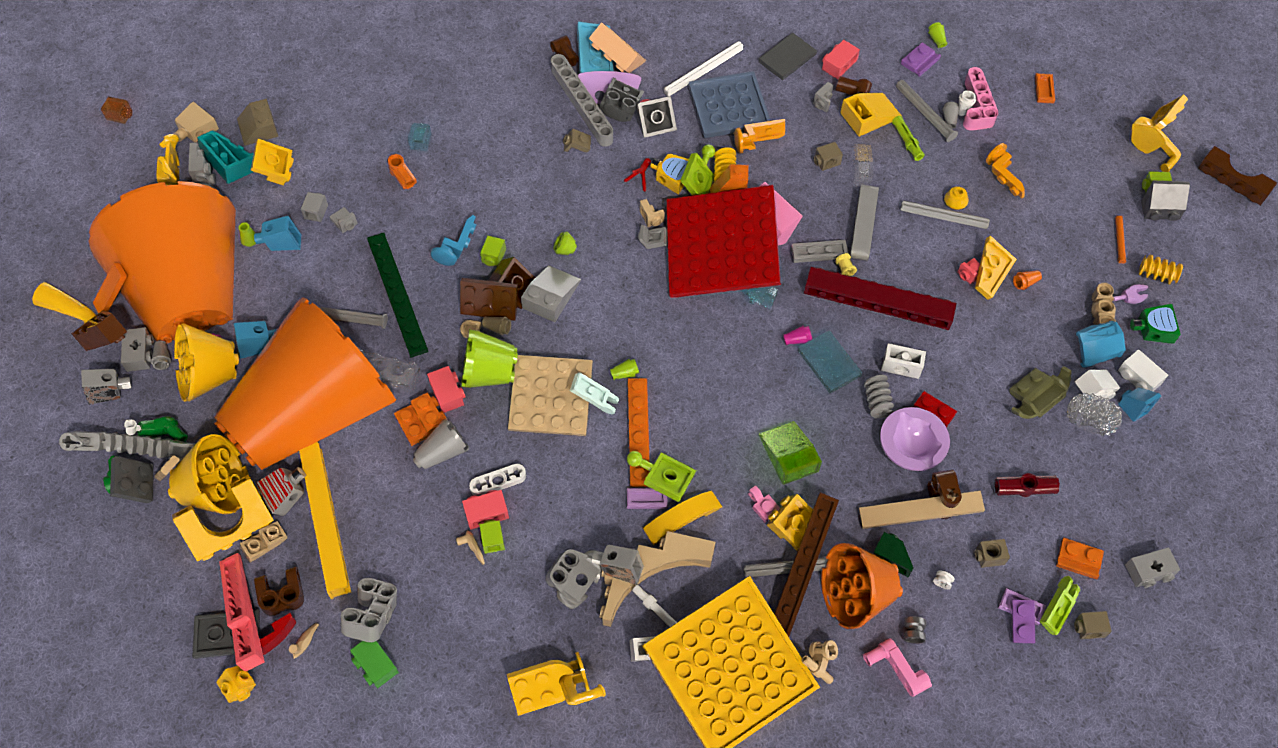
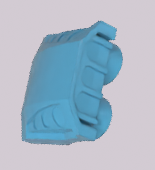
(1101, 343)

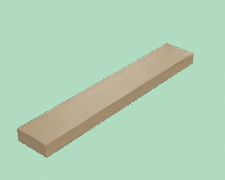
(919, 510)

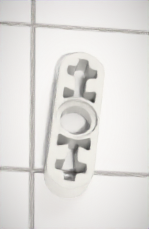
(502, 473)

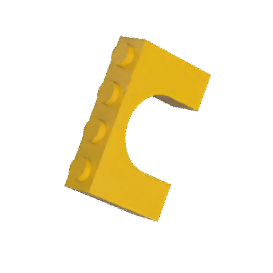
(204, 541)

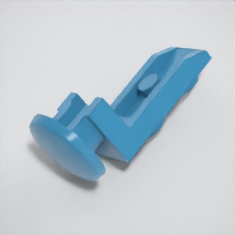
(451, 250)

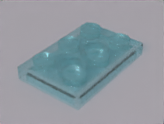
(829, 361)

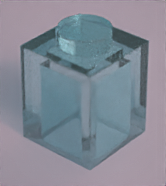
(419, 137)

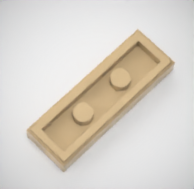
(166, 468)

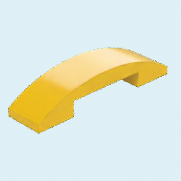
(681, 515)

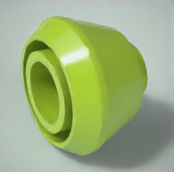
(564, 244)

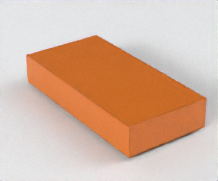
(1044, 88)

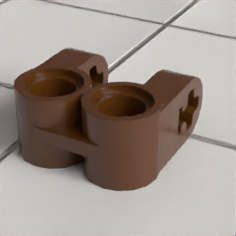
(945, 484)
(280, 596)

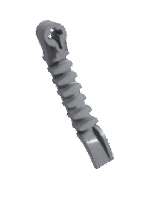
(123, 442)

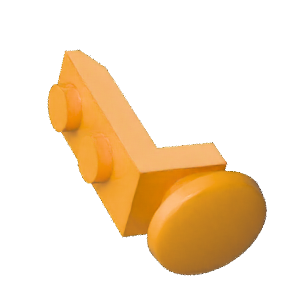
(758, 132)
(1001, 161)

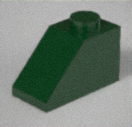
(894, 551)

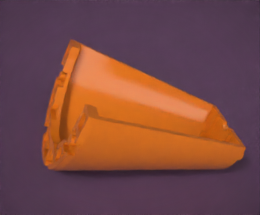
(174, 253)
(300, 389)

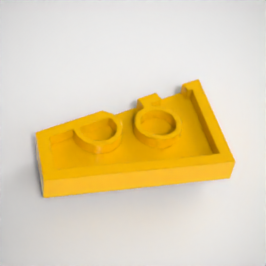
(993, 267)

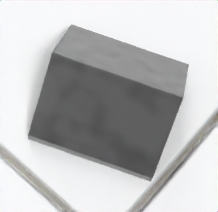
(656, 116)

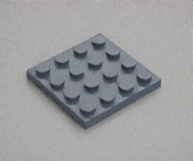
(728, 103)

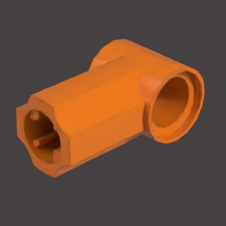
(401, 172)

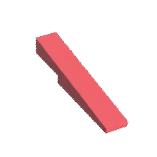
(240, 614)

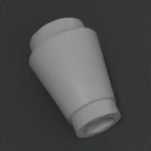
(951, 113)
(160, 356)

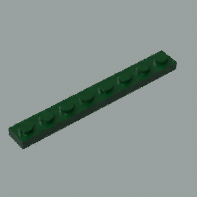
(397, 295)

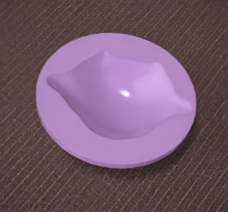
(914, 439)

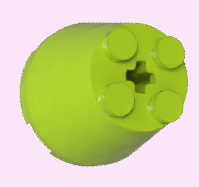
(487, 361)

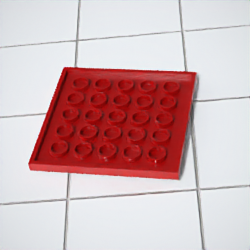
(722, 242)

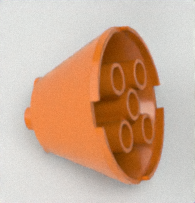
(858, 585)

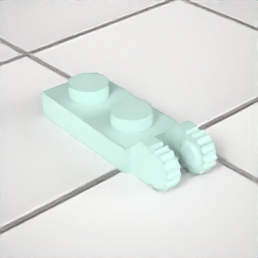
(593, 393)

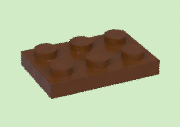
(488, 298)

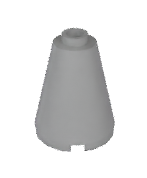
(440, 446)

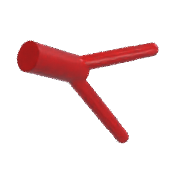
(641, 170)

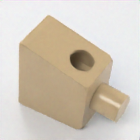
(194, 123)

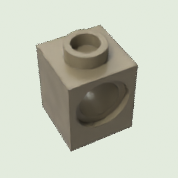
(828, 156)
(997, 547)
(1092, 625)

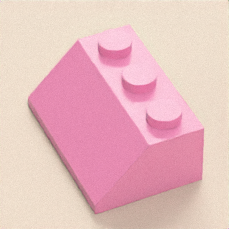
(786, 217)

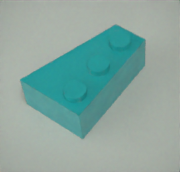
(226, 158)

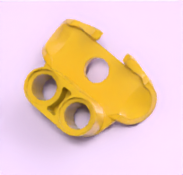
(168, 165)

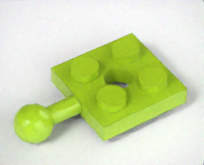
(697, 175)
(664, 466)

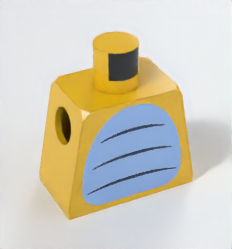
(670, 171)

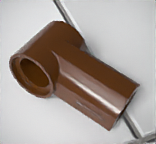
(563, 46)
(852, 86)

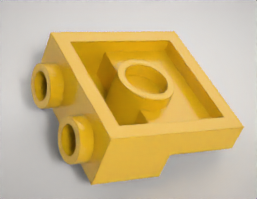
(272, 161)
(790, 519)

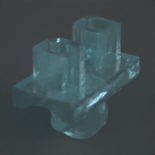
(762, 295)

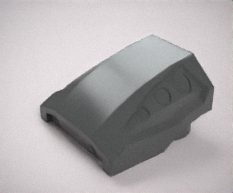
(620, 101)

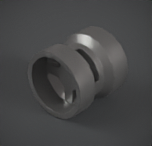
(915, 630)

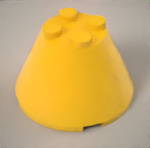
(203, 361)
(206, 476)

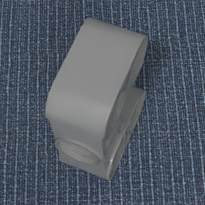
(369, 624)

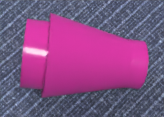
(798, 336)

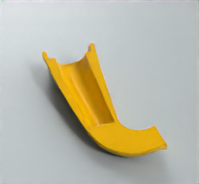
(55, 299)

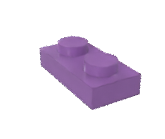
(1023, 621)

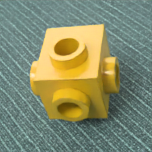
(235, 684)

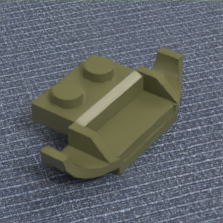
(1040, 392)

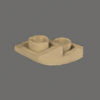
(266, 540)

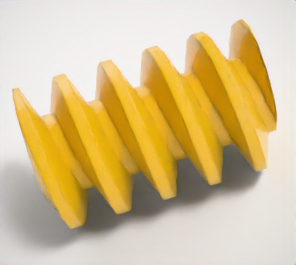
(723, 159)
(1160, 269)

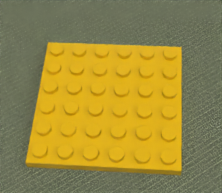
(731, 666)

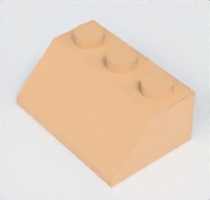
(616, 49)

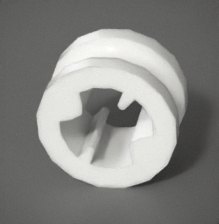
(943, 580)

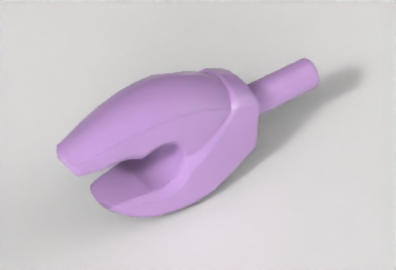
(1131, 294)

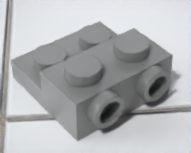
(199, 167)

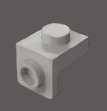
(653, 238)

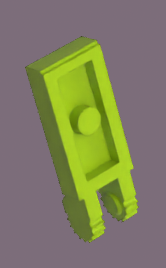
(1060, 605)

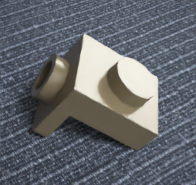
(577, 140)

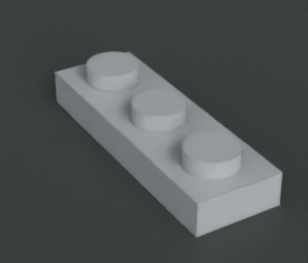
(818, 251)

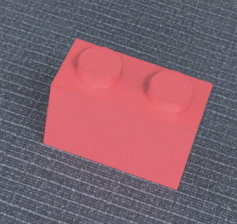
(840, 59)
(445, 389)
(484, 508)

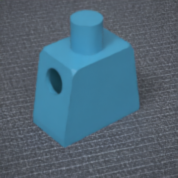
(279, 235)
(252, 337)

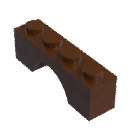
(1253, 187)

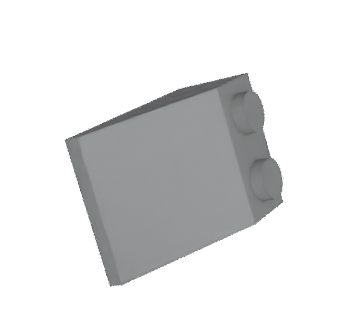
(549, 293)

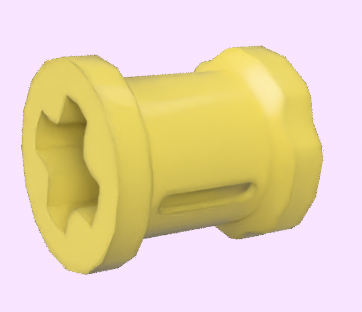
(845, 264)

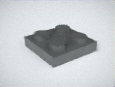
(131, 480)

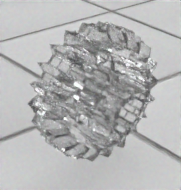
(1094, 414)

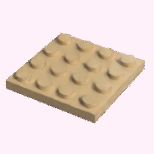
(543, 396)

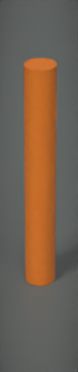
(1120, 239)

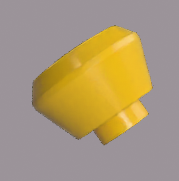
(956, 198)

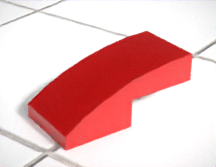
(282, 628)

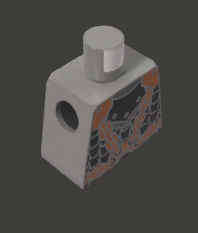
(103, 385)
(620, 563)

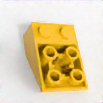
(868, 112)

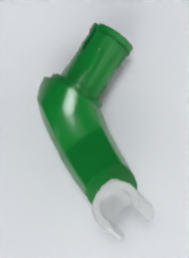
(156, 428)

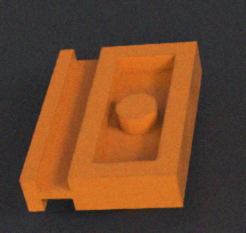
(1080, 558)

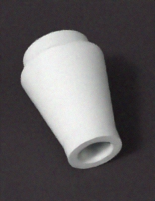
(966, 101)

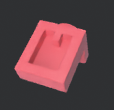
(969, 271)

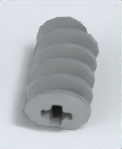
(878, 396)

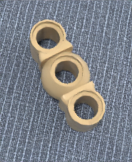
(1102, 307)

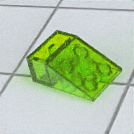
(790, 452)

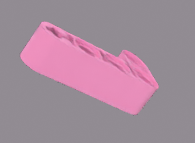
(985, 109)

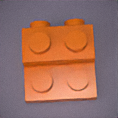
(419, 418)

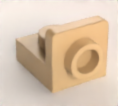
(649, 215)

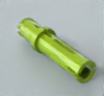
(910, 142)

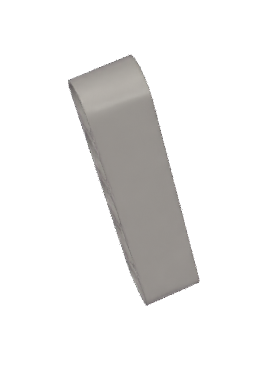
(864, 222)

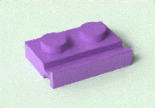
(920, 59)

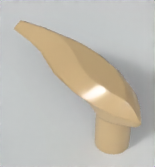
(469, 538)
(303, 642)

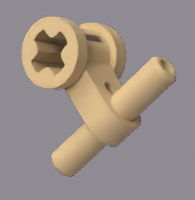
(820, 659)

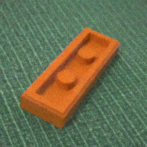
(110, 288)

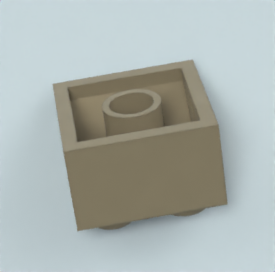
(257, 122)

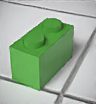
(374, 662)

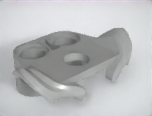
(568, 590)

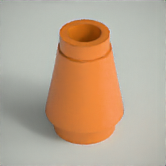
(1026, 279)

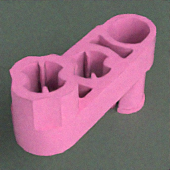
(913, 682)

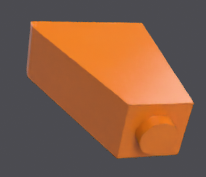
(733, 178)

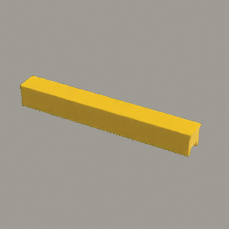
(324, 521)

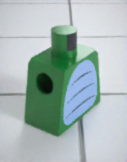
(1157, 324)

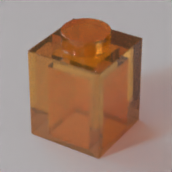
(116, 110)

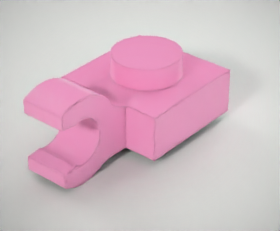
(764, 505)

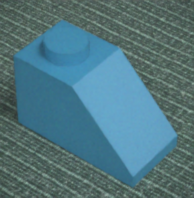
(1138, 402)

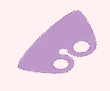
(600, 80)

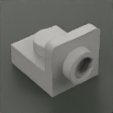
(823, 97)
(344, 220)

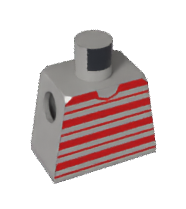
(281, 489)

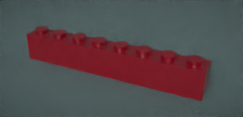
(880, 298)

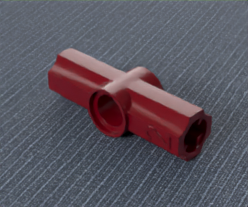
(1037, 485)

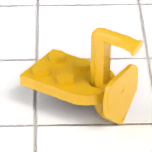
(1148, 134)
(550, 684)

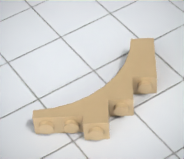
(673, 552)

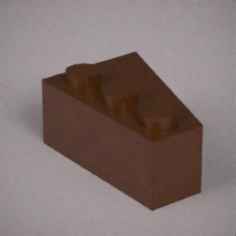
(99, 331)

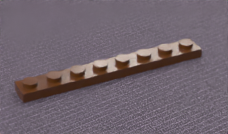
(805, 561)

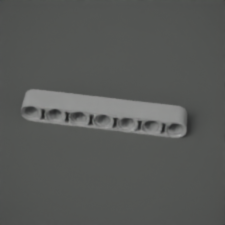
(582, 100)

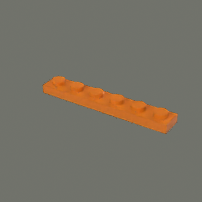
(638, 427)

